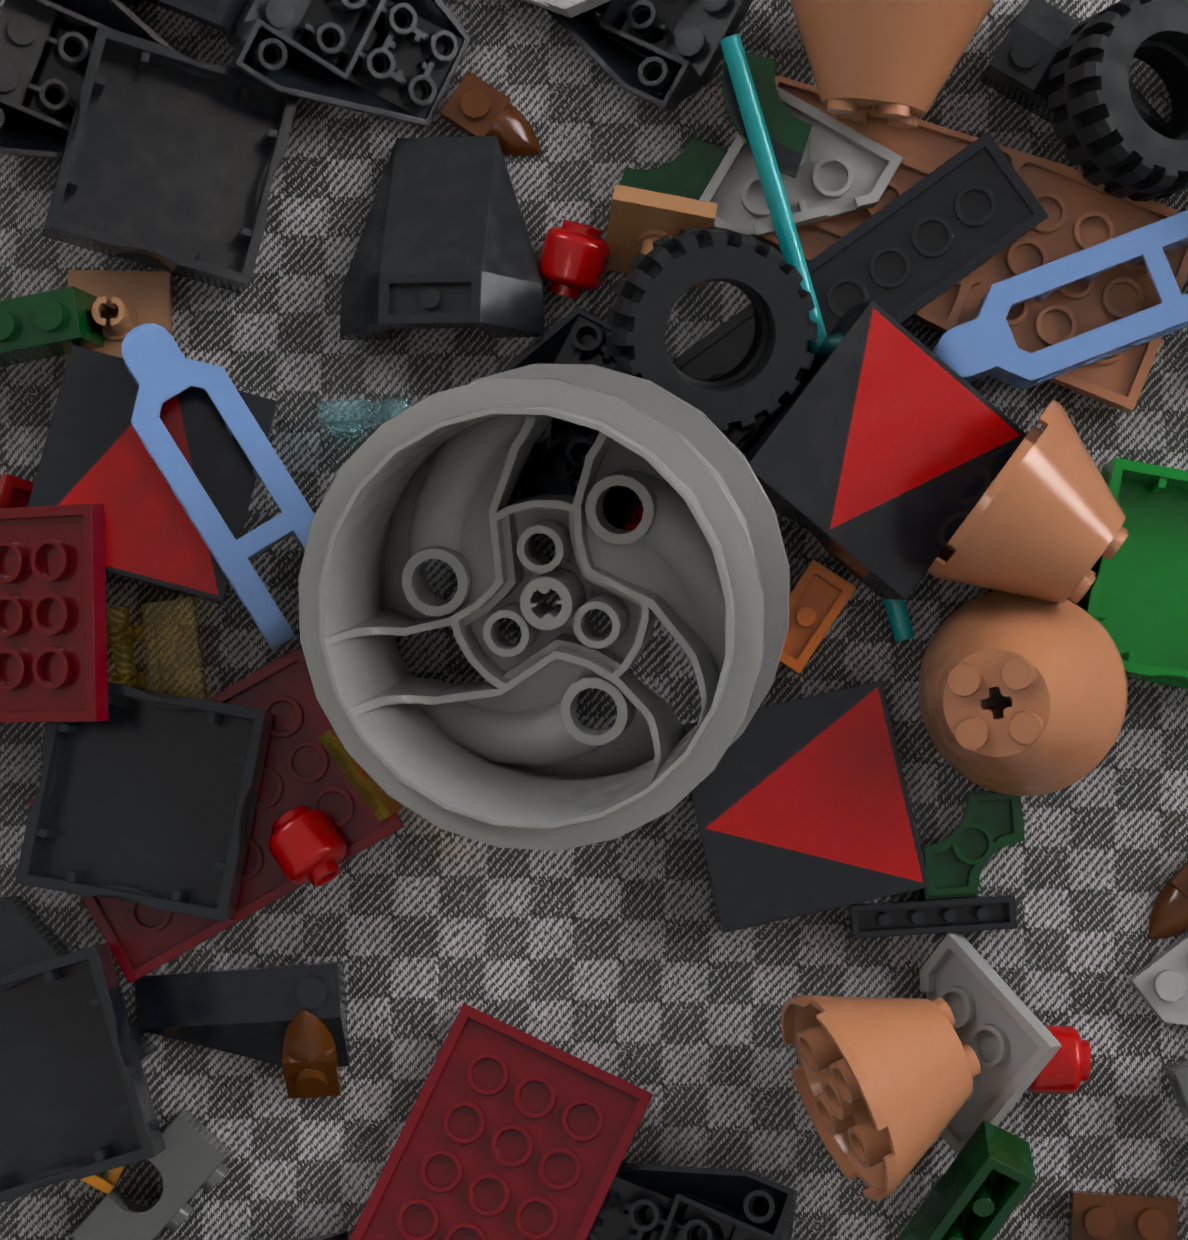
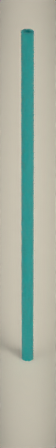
(786, 230)

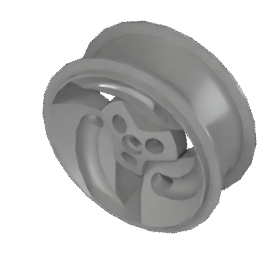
(510, 753)

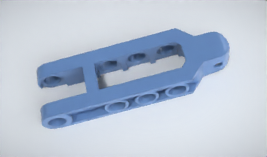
(988, 346)
(160, 375)

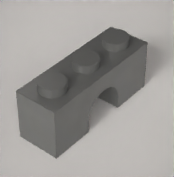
(188, 1163)

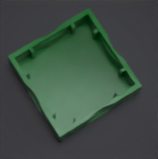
(1145, 584)

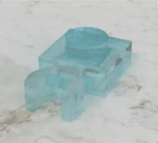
(349, 417)

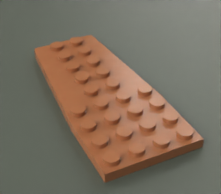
(1077, 220)

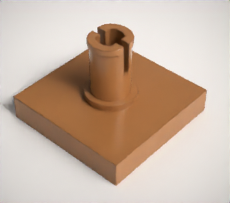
(645, 216)
(125, 302)

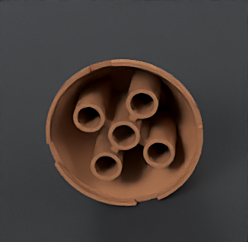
(885, 53)
(1038, 520)
(1062, 687)
(878, 1079)

